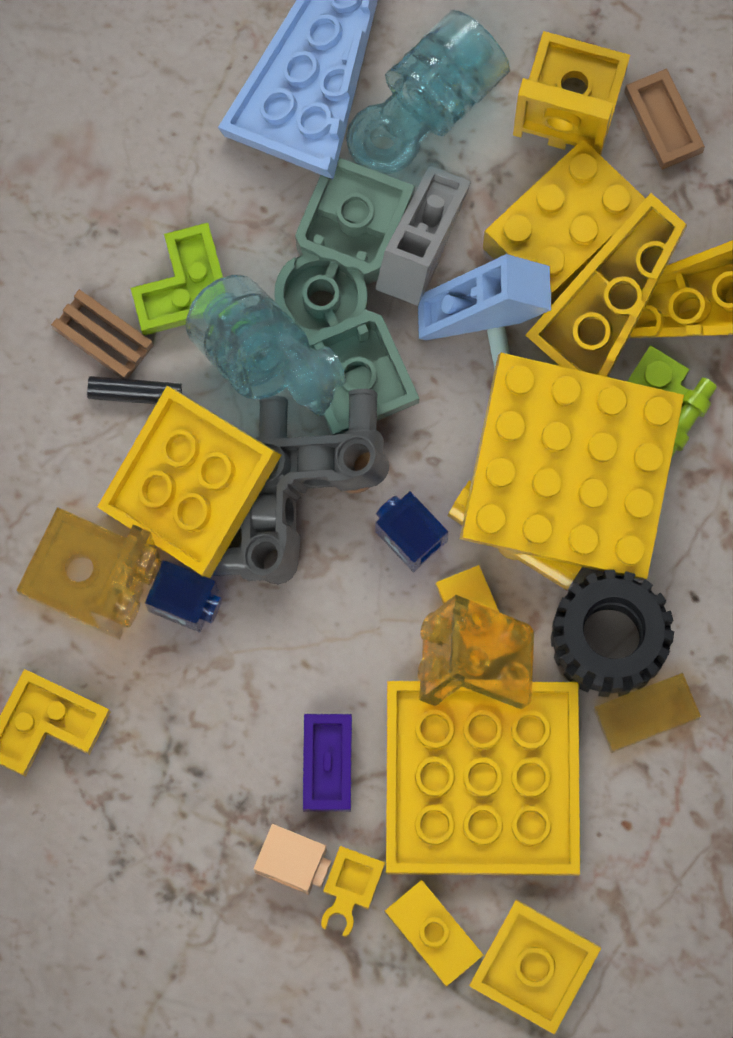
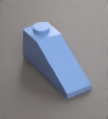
(486, 298)

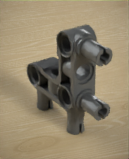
(302, 465)

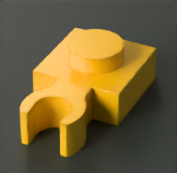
(353, 883)

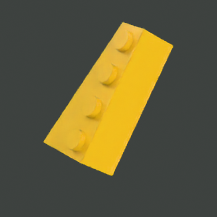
(608, 296)

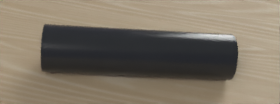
(127, 389)

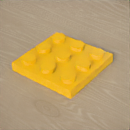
(189, 481)

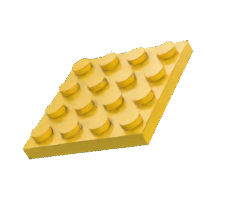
(571, 466)
(483, 783)

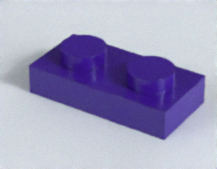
(327, 762)

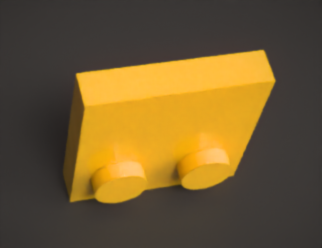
(535, 966)

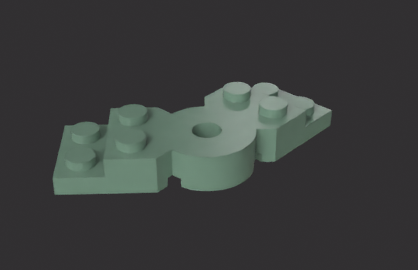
(341, 253)

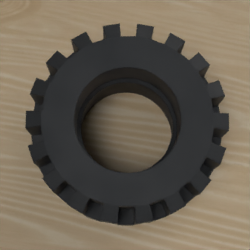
(634, 601)

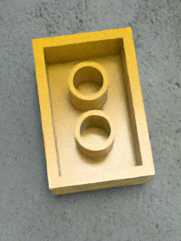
(565, 216)

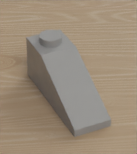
(422, 235)

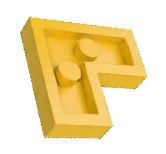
(45, 709)

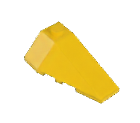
(692, 297)

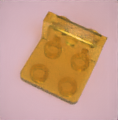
(476, 651)

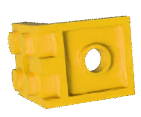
(563, 114)

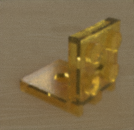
(119, 572)

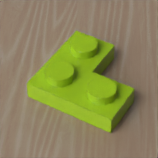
(195, 266)

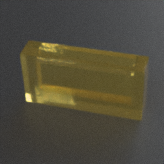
(646, 712)

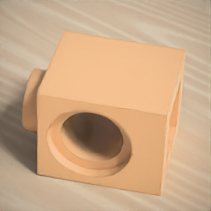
(292, 860)

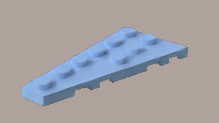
(304, 85)

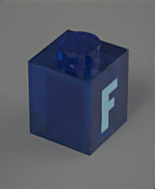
(410, 530)
(183, 597)

